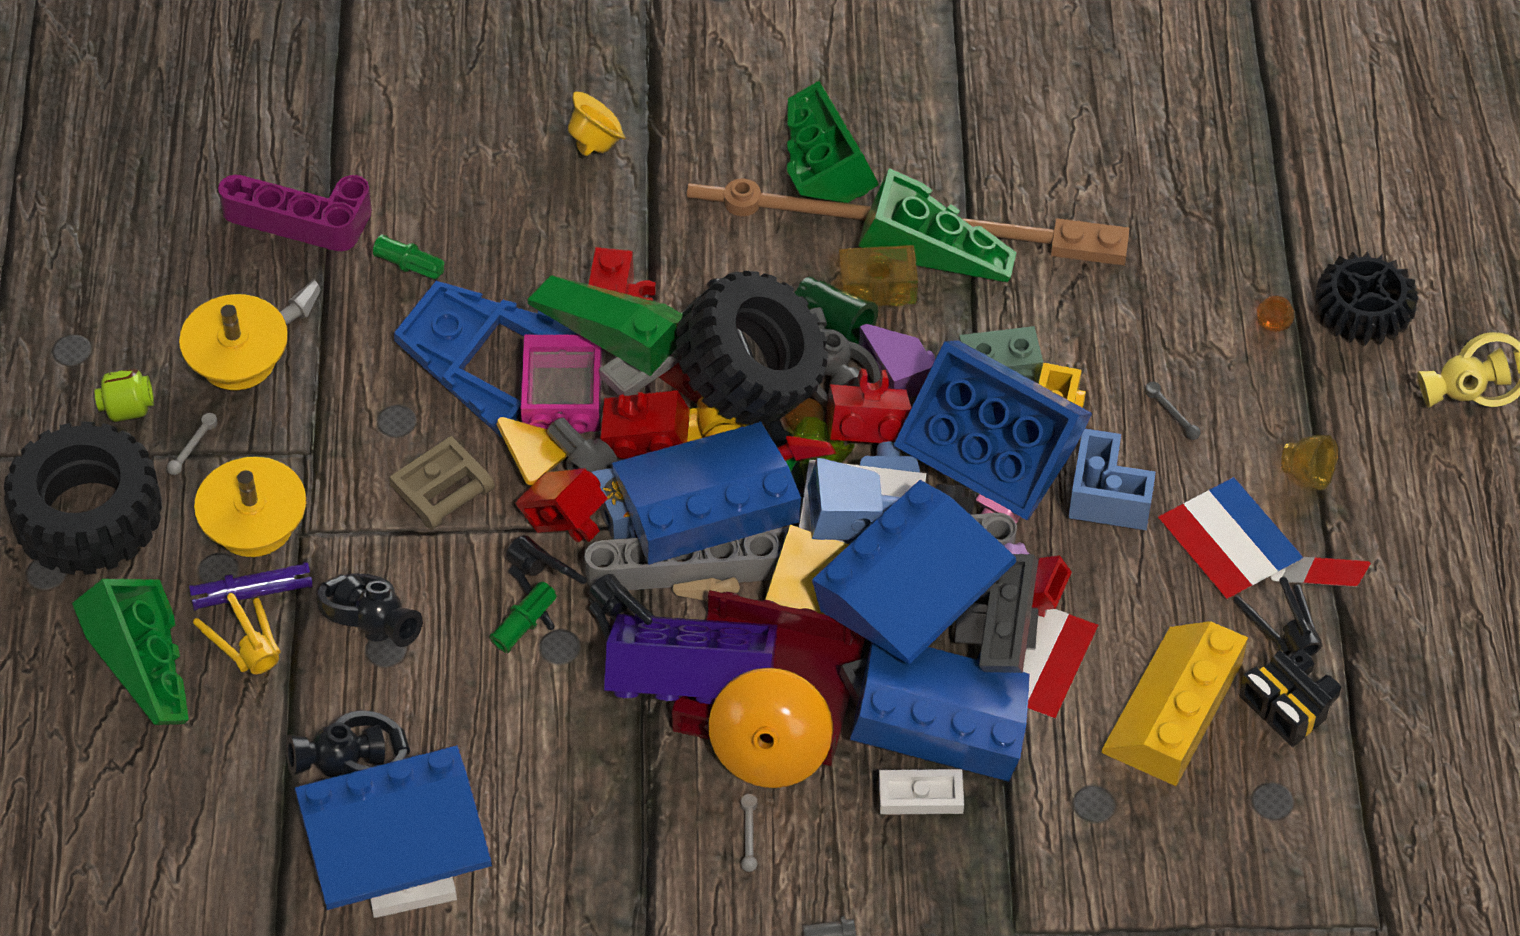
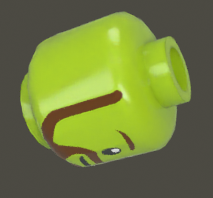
(124, 395)

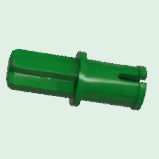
(408, 257)
(523, 617)

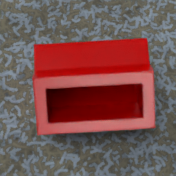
(1051, 572)

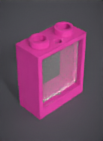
(561, 381)

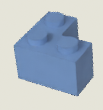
(1109, 491)

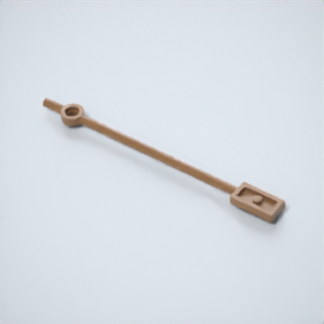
(1068, 239)

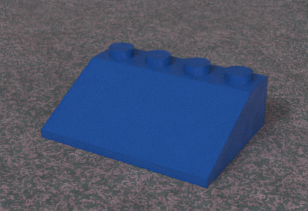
(991, 428)
(707, 492)
(912, 572)
(943, 711)
(392, 827)

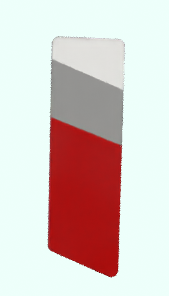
(1324, 571)

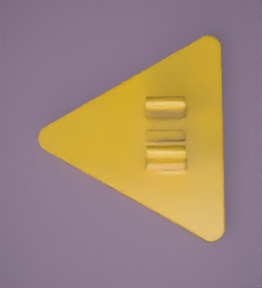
(531, 448)

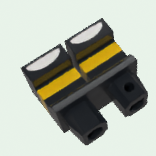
(1289, 696)

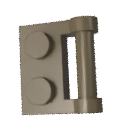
(435, 473)

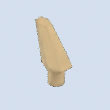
(700, 588)

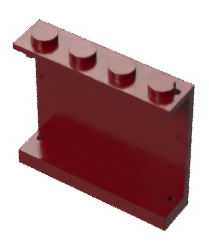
(805, 645)

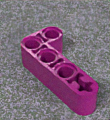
(298, 215)

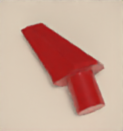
(805, 448)

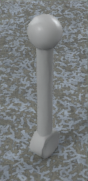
(209, 421)
(749, 804)

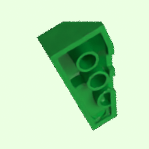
(822, 150)
(941, 239)
(622, 324)
(131, 632)

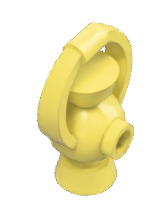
(1467, 377)

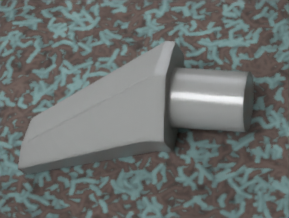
(301, 302)

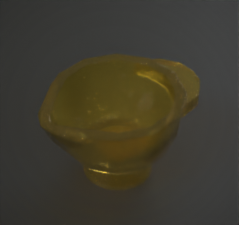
(1311, 460)

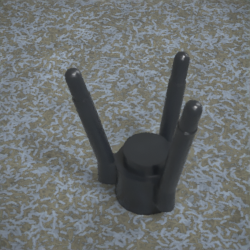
(532, 559)
(614, 598)
(1297, 633)

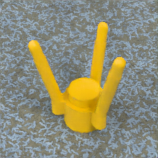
(256, 651)

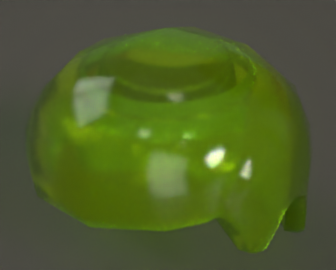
(816, 429)

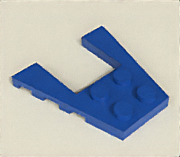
(448, 332)

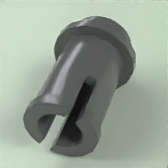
(835, 928)

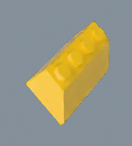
(1176, 699)

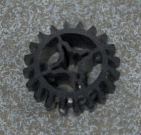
(1375, 296)

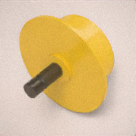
(234, 340)
(250, 505)

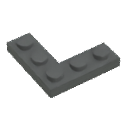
(1009, 617)

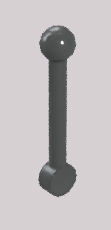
(1153, 390)

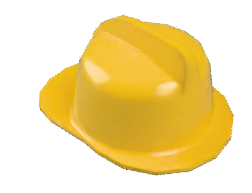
(593, 125)

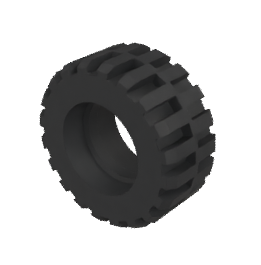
(726, 371)
(91, 537)

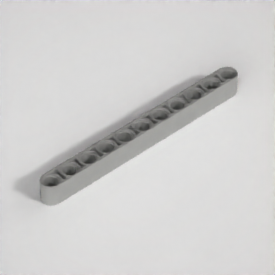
(740, 561)

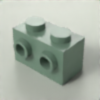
(1011, 347)

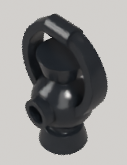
(371, 605)
(338, 748)

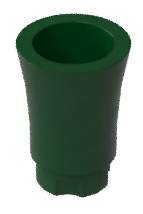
(841, 310)

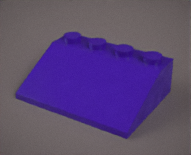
(683, 656)

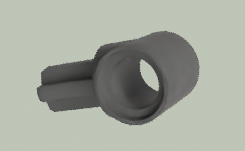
(582, 453)

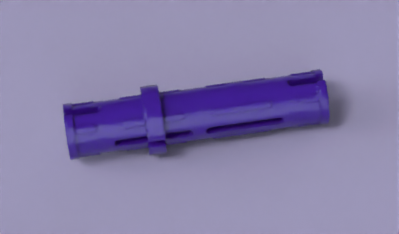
(250, 585)

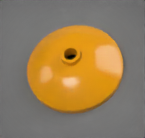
(777, 705)

